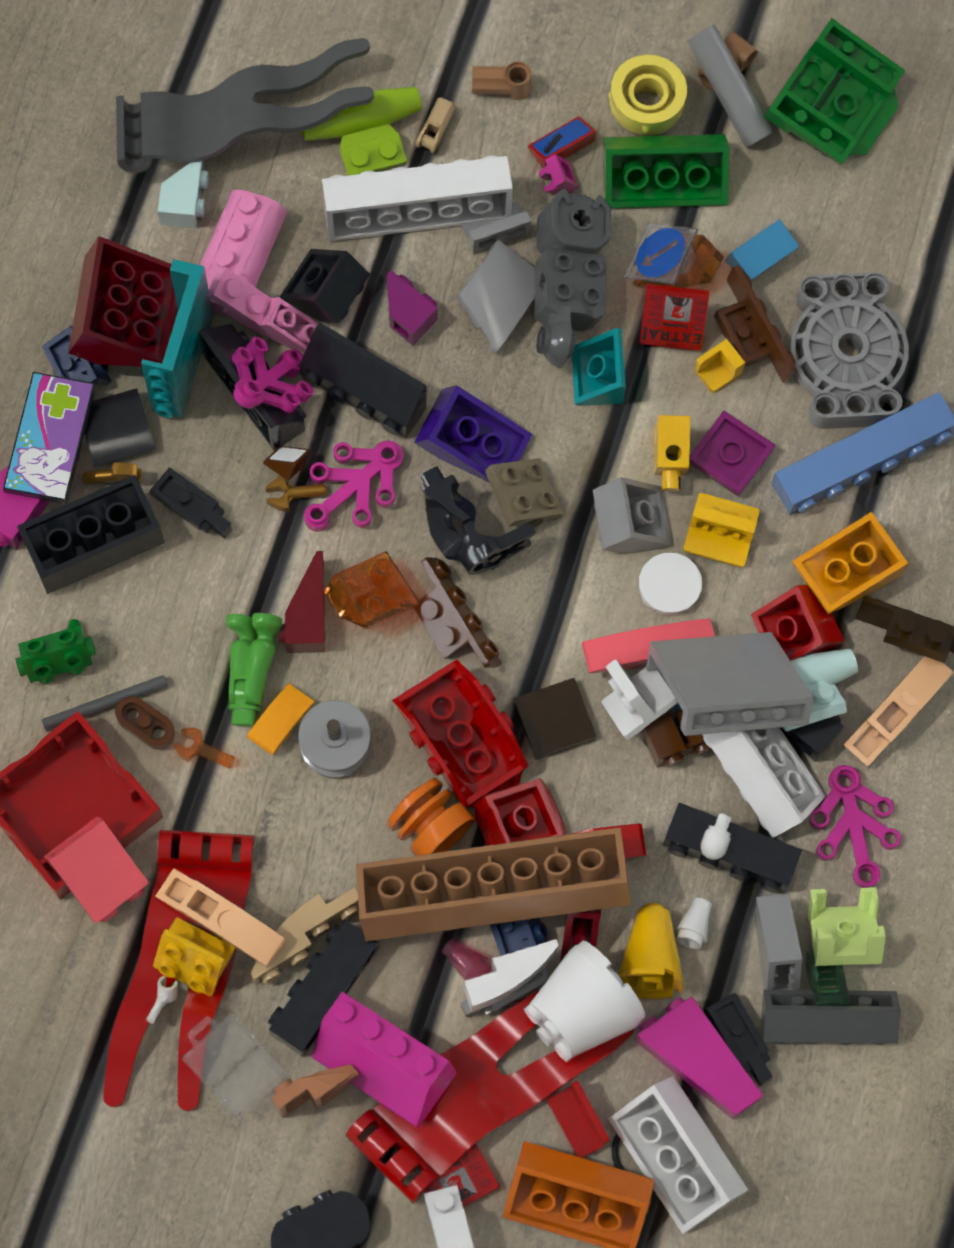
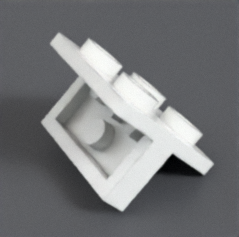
(636, 699)

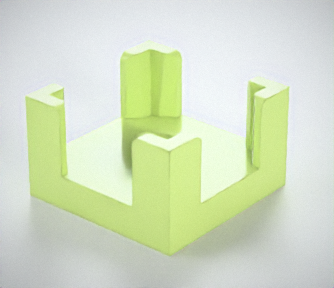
(846, 933)

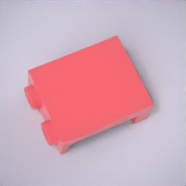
(97, 870)

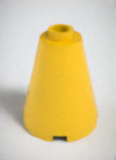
(652, 956)

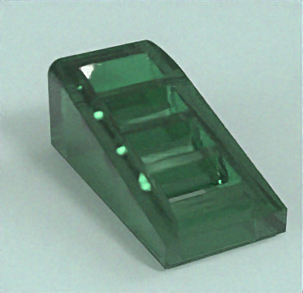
(826, 996)

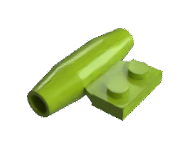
(366, 131)

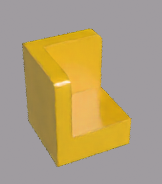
(719, 366)

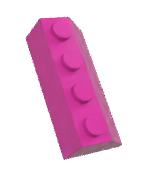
(389, 1061)

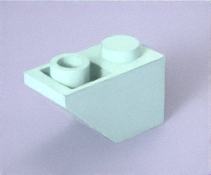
(181, 196)

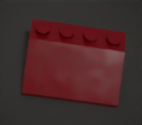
(123, 307)

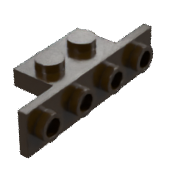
(908, 629)

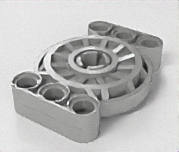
(843, 379)

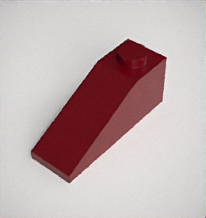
(306, 612)

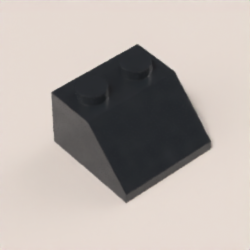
(326, 284)

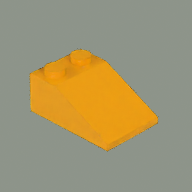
(851, 564)

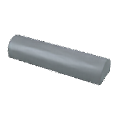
(730, 85)

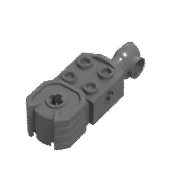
(570, 271)

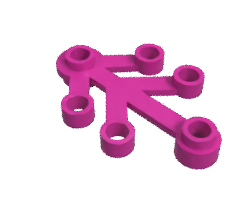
(251, 392)
(356, 481)
(854, 820)

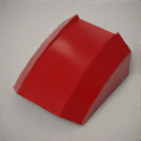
(519, 814)

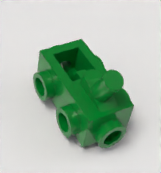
(56, 654)

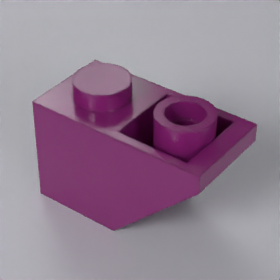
(409, 311)

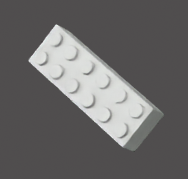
(417, 198)

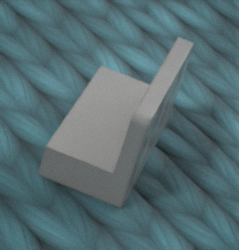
(484, 234)

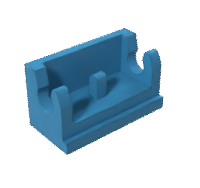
(763, 250)

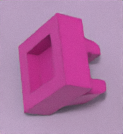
(561, 175)

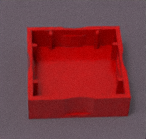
(65, 787)

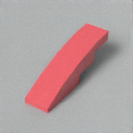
(632, 646)

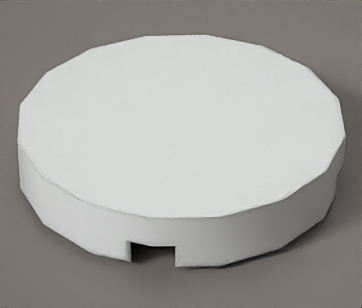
(670, 584)

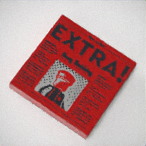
(674, 317)
(470, 1175)

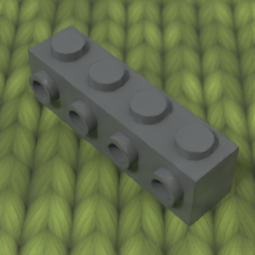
(796, 1018)

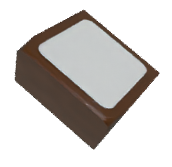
(287, 461)

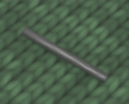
(106, 702)

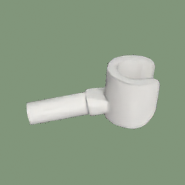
(165, 995)

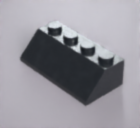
(363, 381)
(273, 423)
(91, 534)

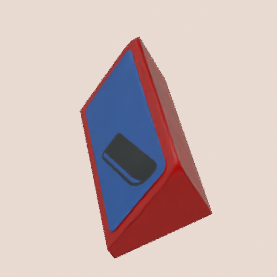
(563, 141)

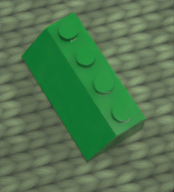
(666, 170)

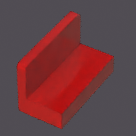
(578, 1120)

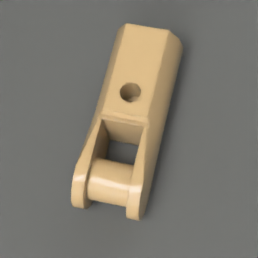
(436, 124)

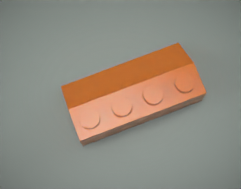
(578, 1197)

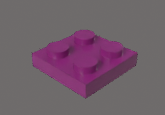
(731, 453)

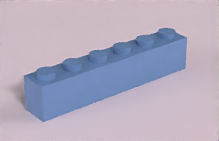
(864, 453)

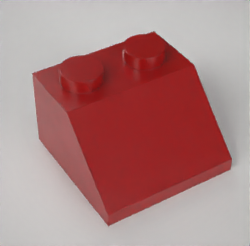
(798, 623)

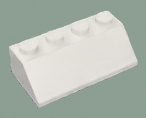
(768, 776)
(679, 1153)

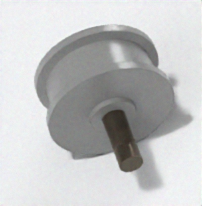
(334, 739)

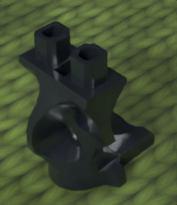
(453, 531)

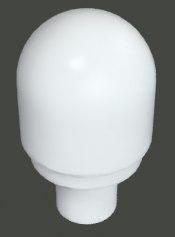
(716, 838)

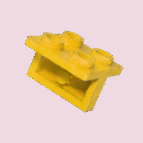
(721, 530)
(192, 956)

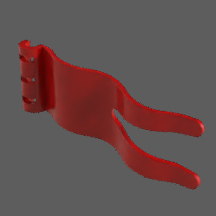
(228, 880)
(472, 1104)

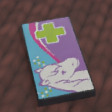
(49, 438)

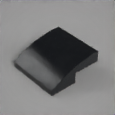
(117, 428)

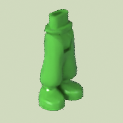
(250, 663)

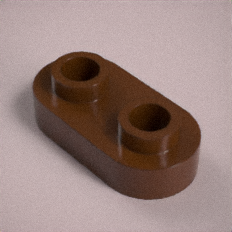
(146, 722)

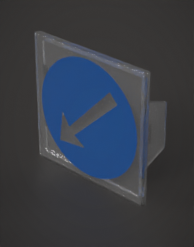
(662, 254)

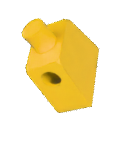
(672, 438)

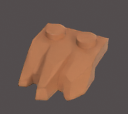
(318, 1088)

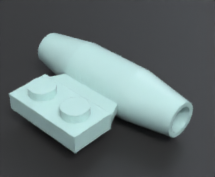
(820, 675)

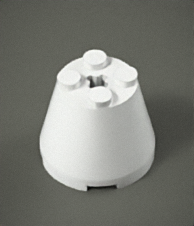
(583, 1003)

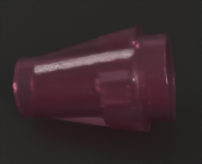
(466, 960)

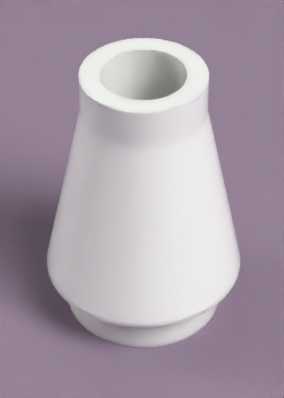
(694, 926)

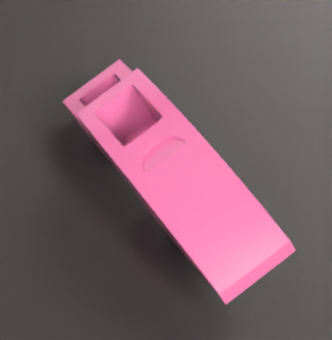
(259, 312)

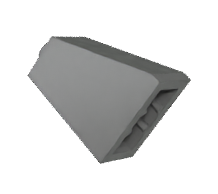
(778, 943)

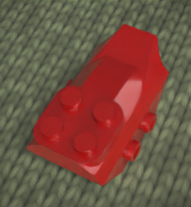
(463, 733)

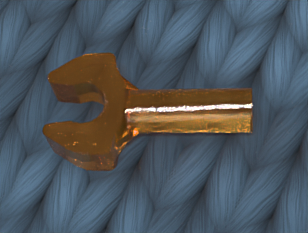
(201, 749)

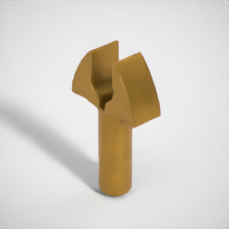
(118, 473)
(291, 493)

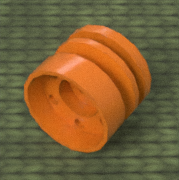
(425, 815)

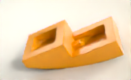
(280, 719)

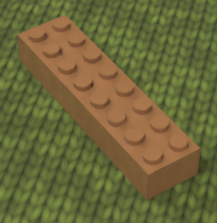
(492, 884)

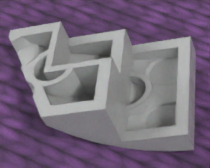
(498, 293)

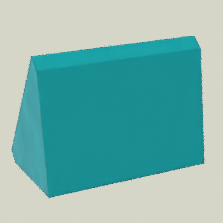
(599, 370)

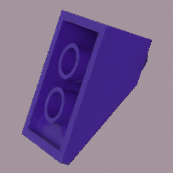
(470, 433)

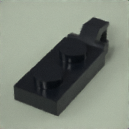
(190, 503)
(741, 1036)

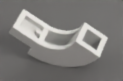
(448, 1218)

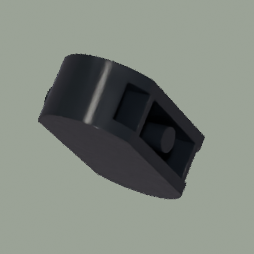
(330, 1222)

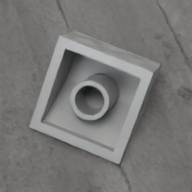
(631, 516)

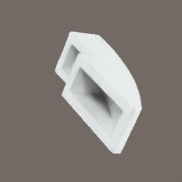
(508, 975)

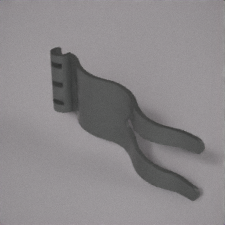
(211, 122)

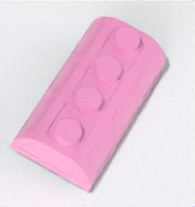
(243, 237)

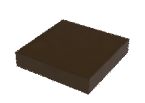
(554, 718)

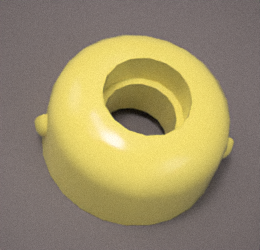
(651, 75)

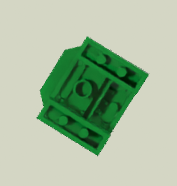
(838, 94)

